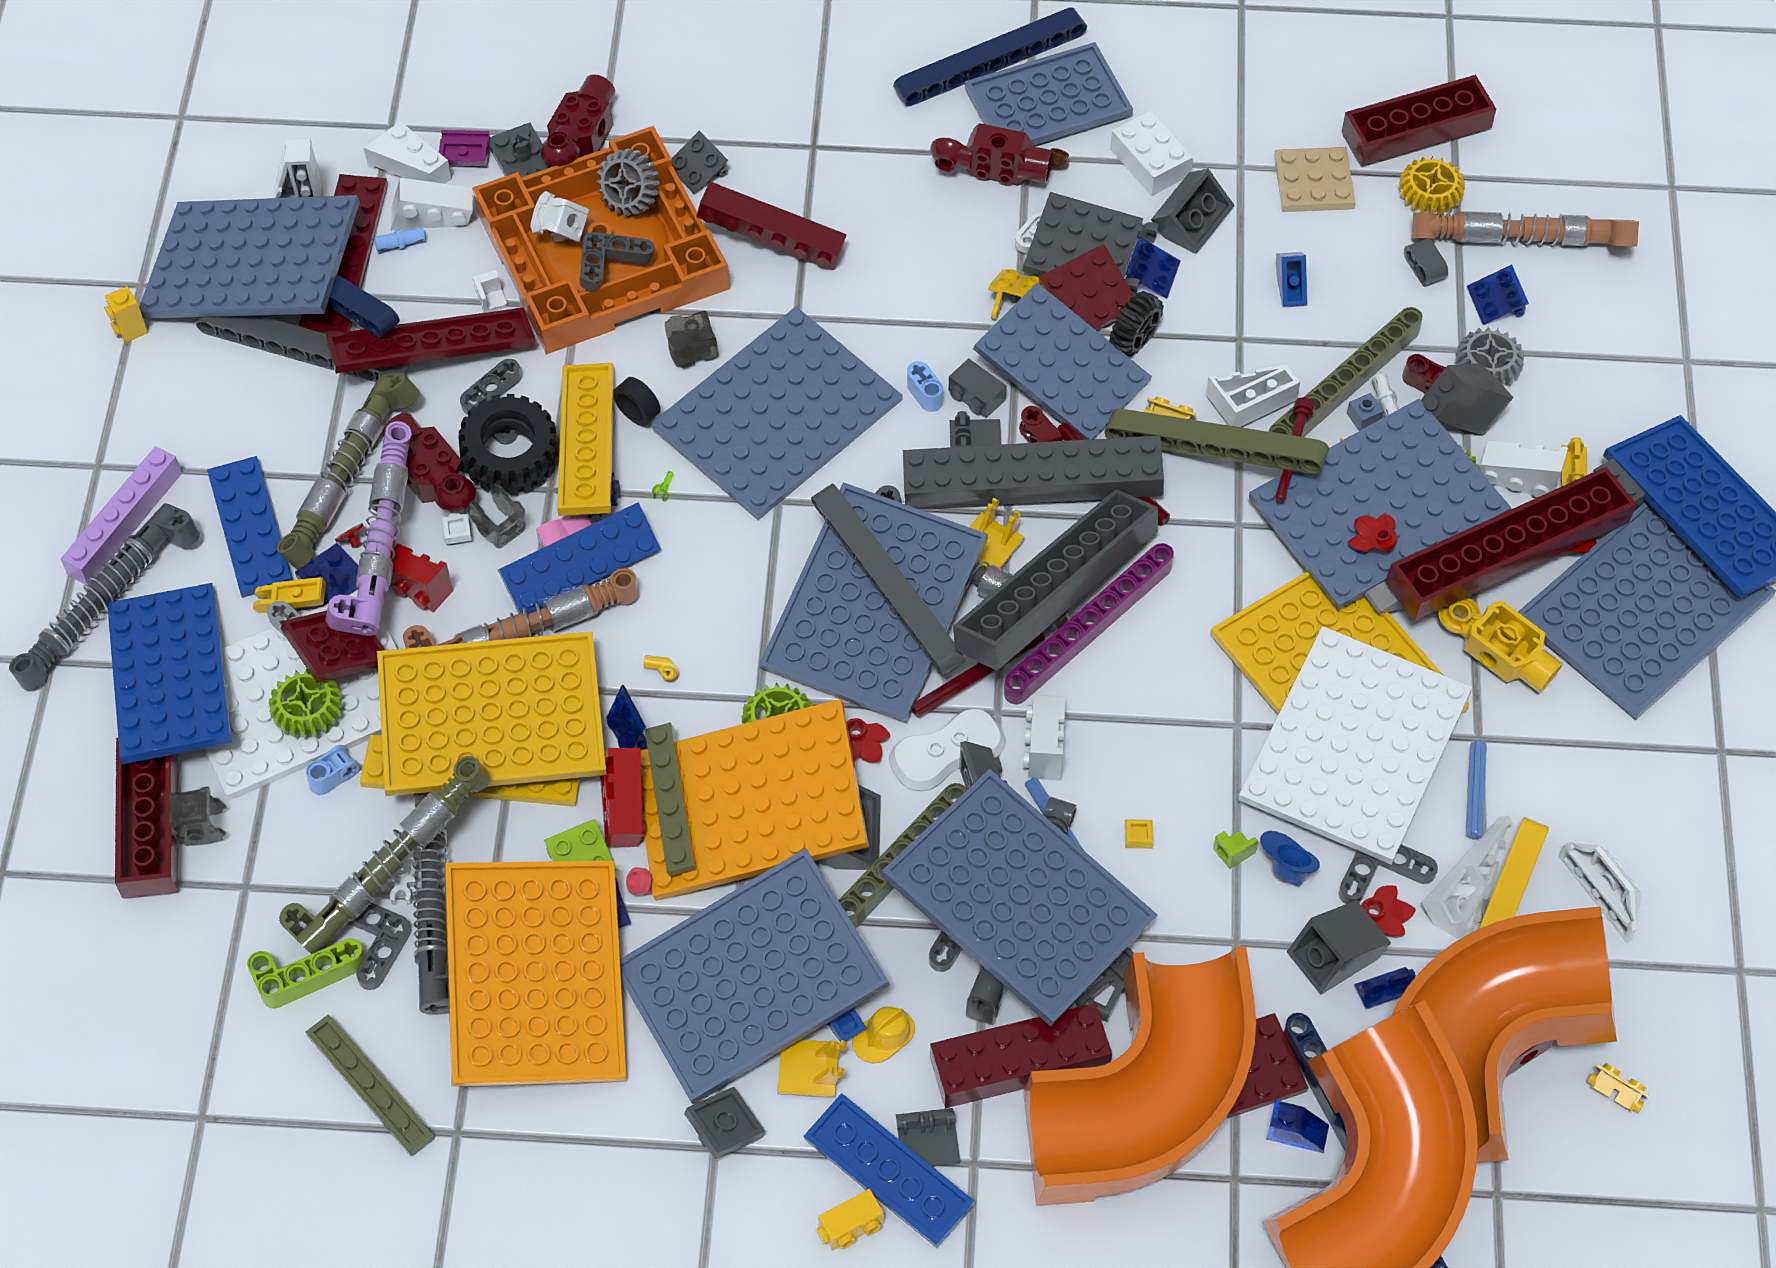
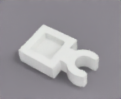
(456, 527)
(402, 881)

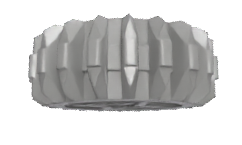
(624, 200)
(1494, 351)

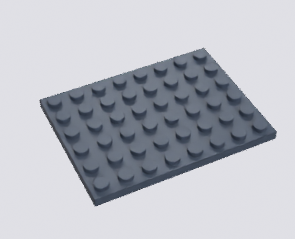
(250, 257)
(776, 412)
(1392, 467)
(1639, 611)
(840, 628)
(1019, 896)
(750, 975)

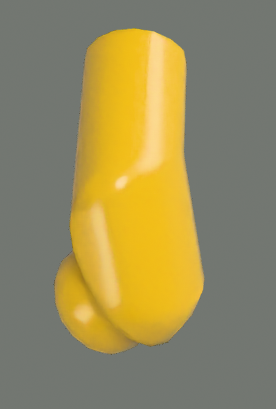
(663, 665)

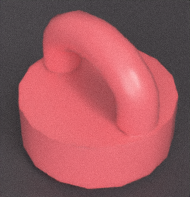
(639, 881)

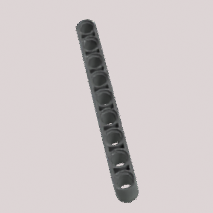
(282, 340)
(887, 579)

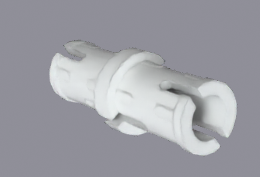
(1385, 395)

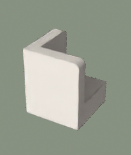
(489, 291)

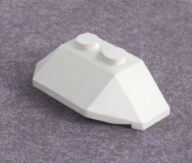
(1605, 884)

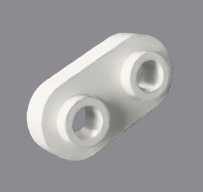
(1027, 233)

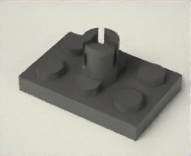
(518, 151)

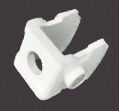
(559, 216)

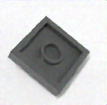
(724, 1122)

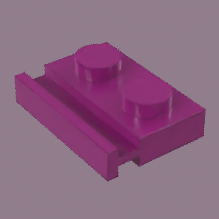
(465, 147)

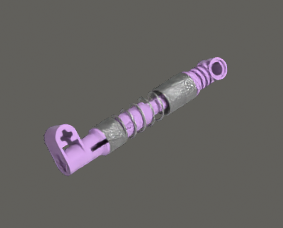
(376, 566)

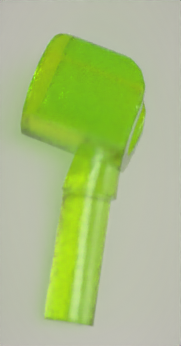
(663, 487)

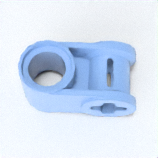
(333, 768)

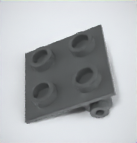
(698, 162)
(974, 432)
(930, 1135)

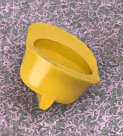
(885, 1035)

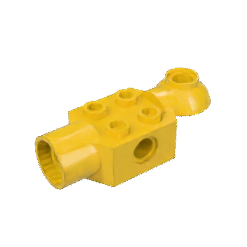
(1502, 641)

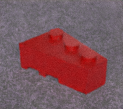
(420, 579)
(622, 798)

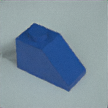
(1292, 278)

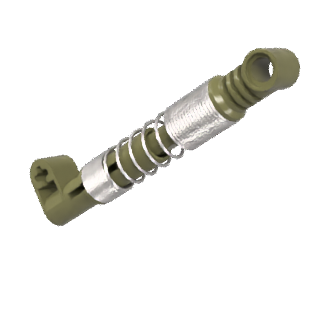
(326, 494)
(358, 892)

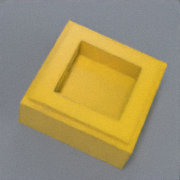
(1138, 833)

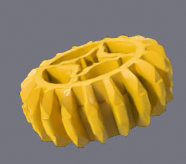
(1431, 186)

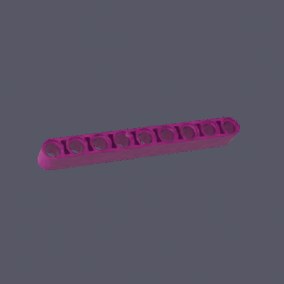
(1086, 633)

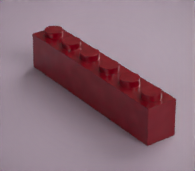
(771, 225)

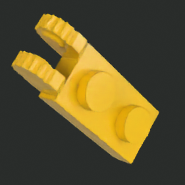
(295, 593)

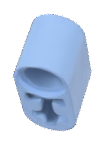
(922, 392)

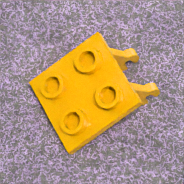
(1010, 282)
(1001, 540)
(810, 1068)

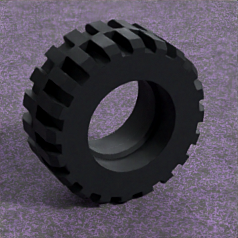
(503, 415)

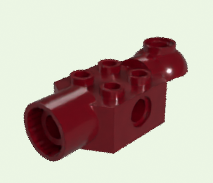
(579, 122)
(995, 156)
(434, 468)

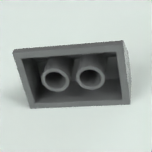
(1193, 210)
(976, 761)
(865, 857)

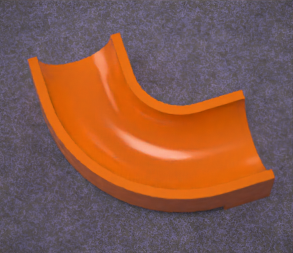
(1512, 990)
(1160, 1099)
(1405, 1154)

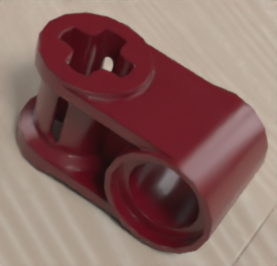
(1421, 372)
(1037, 427)

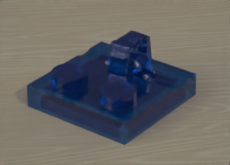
(335, 568)

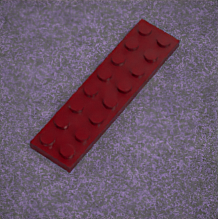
(371, 194)
(431, 340)

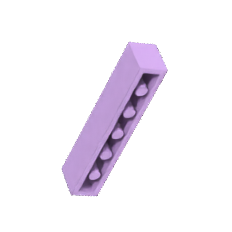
(121, 515)

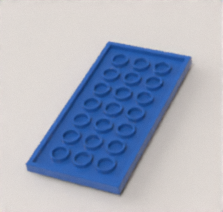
(1703, 502)
(168, 673)

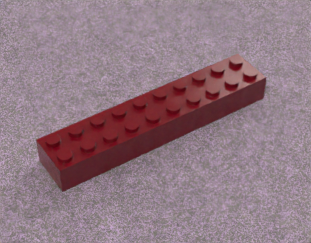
(1510, 543)

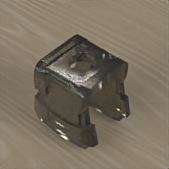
(691, 339)
(509, 528)
(191, 816)

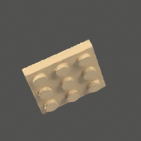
(1314, 179)

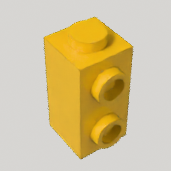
(125, 314)
(850, 1220)

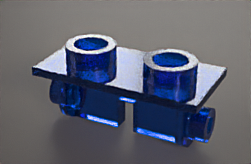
(1384, 987)

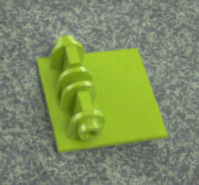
(579, 844)

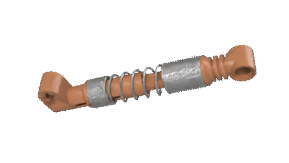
(1491, 228)
(558, 612)

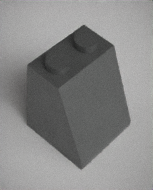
(1467, 397)
(1337, 945)

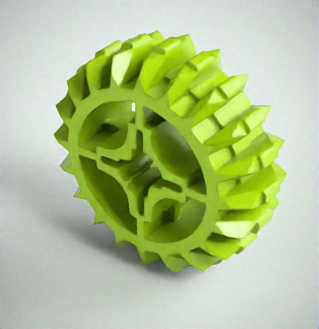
(773, 702)
(289, 709)

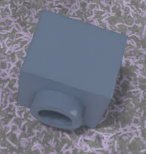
(1364, 411)

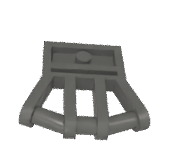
(1113, 976)

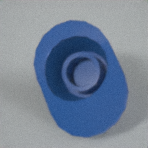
(1288, 858)

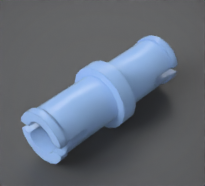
(399, 238)

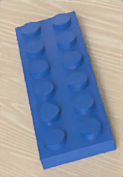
(248, 524)
(579, 558)
(889, 1170)

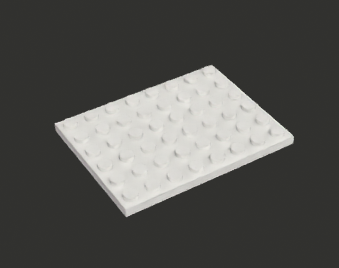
(1355, 744)
(260, 748)

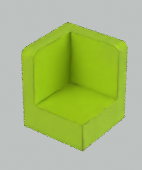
(1234, 848)

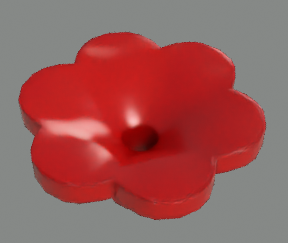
(351, 535)

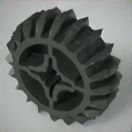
(1136, 323)

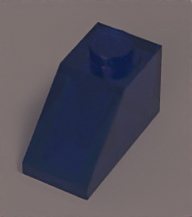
(1297, 1127)

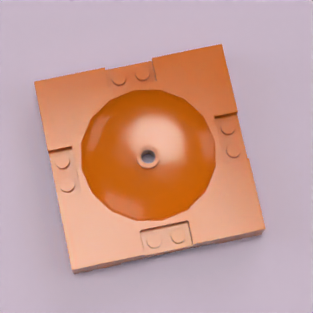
(547, 272)

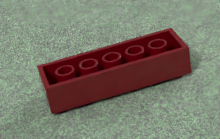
(1418, 119)
(143, 836)
(1004, 1056)

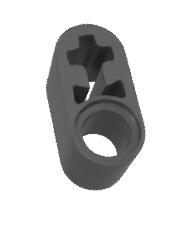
(1426, 261)

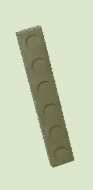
(670, 799)
(369, 1085)

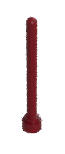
(1302, 410)

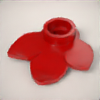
(1374, 533)
(867, 743)
(1390, 910)

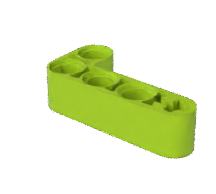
(306, 967)

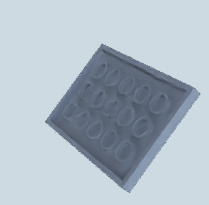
(1051, 95)
(1062, 362)

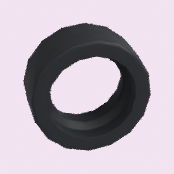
(636, 401)

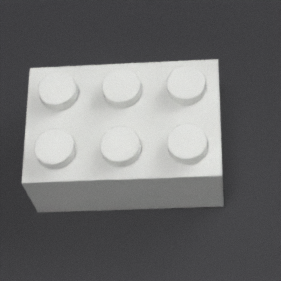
(1151, 153)

